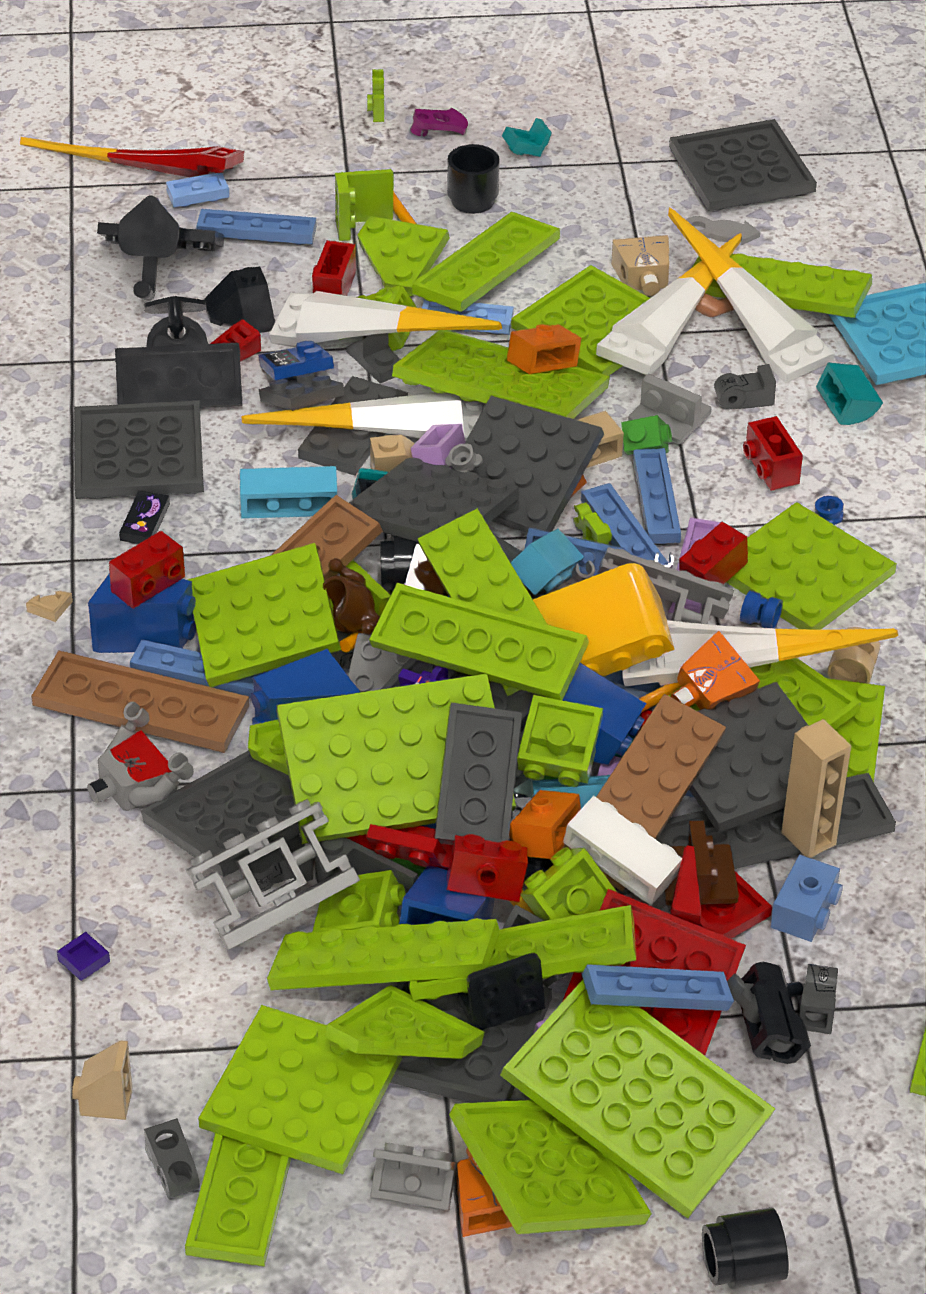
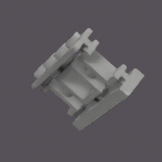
(676, 587)
(284, 898)

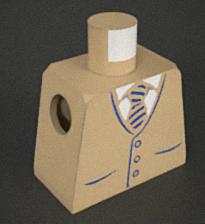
(642, 262)

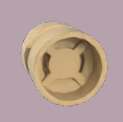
(854, 662)

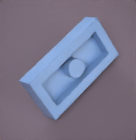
(197, 189)

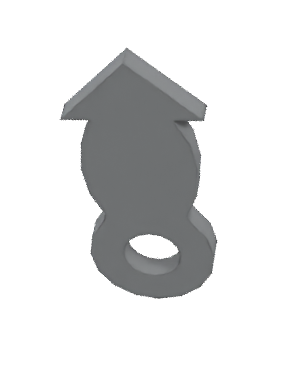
(724, 229)

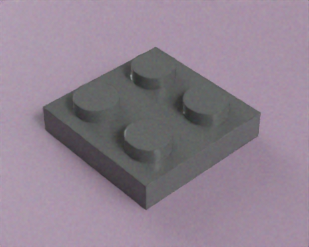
(301, 391)

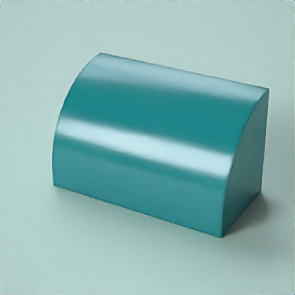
(848, 393)

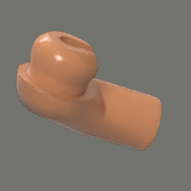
(713, 307)

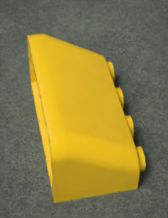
(618, 615)

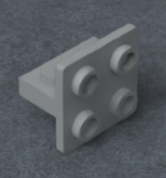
(673, 405)
(372, 666)
(413, 1178)

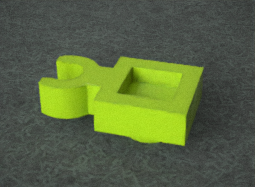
(375, 101)
(591, 524)

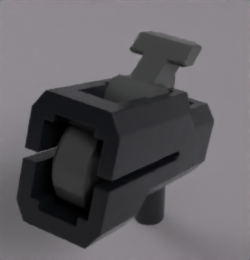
(769, 1012)

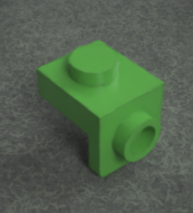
(646, 434)

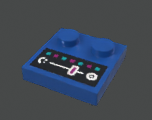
(296, 361)

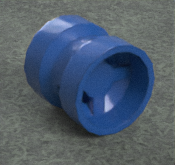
(761, 610)

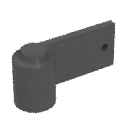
(363, 861)

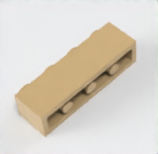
(815, 788)

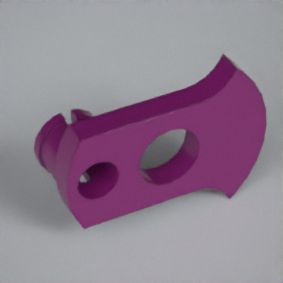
(427, 120)

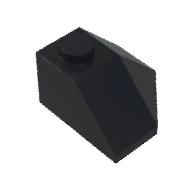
(242, 297)

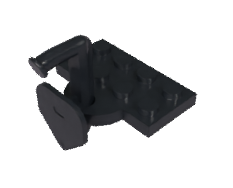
(154, 234)
(179, 364)

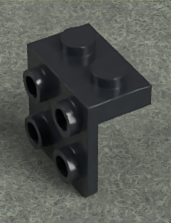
(504, 992)

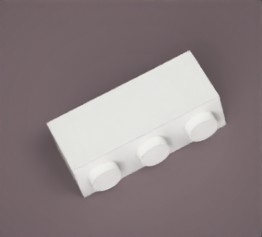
(623, 850)

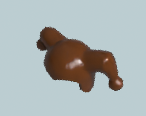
(351, 600)

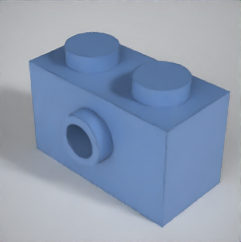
(806, 898)

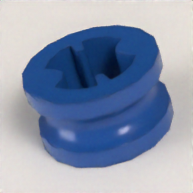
(835, 505)

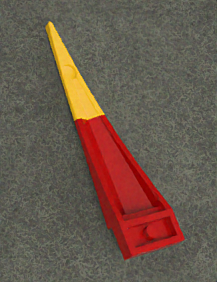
(180, 162)

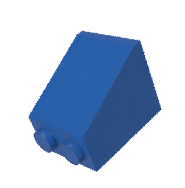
(161, 619)
(299, 681)
(619, 707)
(432, 902)

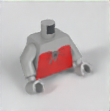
(135, 769)

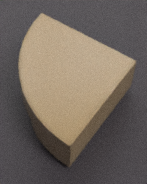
(50, 606)

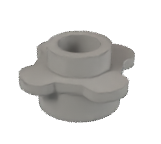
(462, 452)

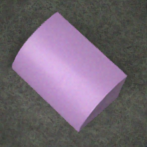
(437, 443)

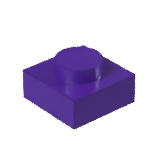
(83, 956)

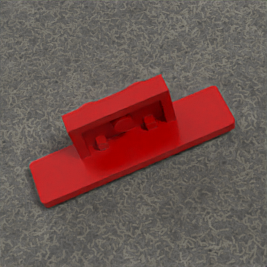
(409, 843)

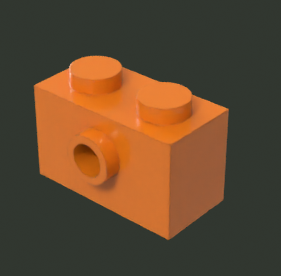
(543, 348)
(544, 822)

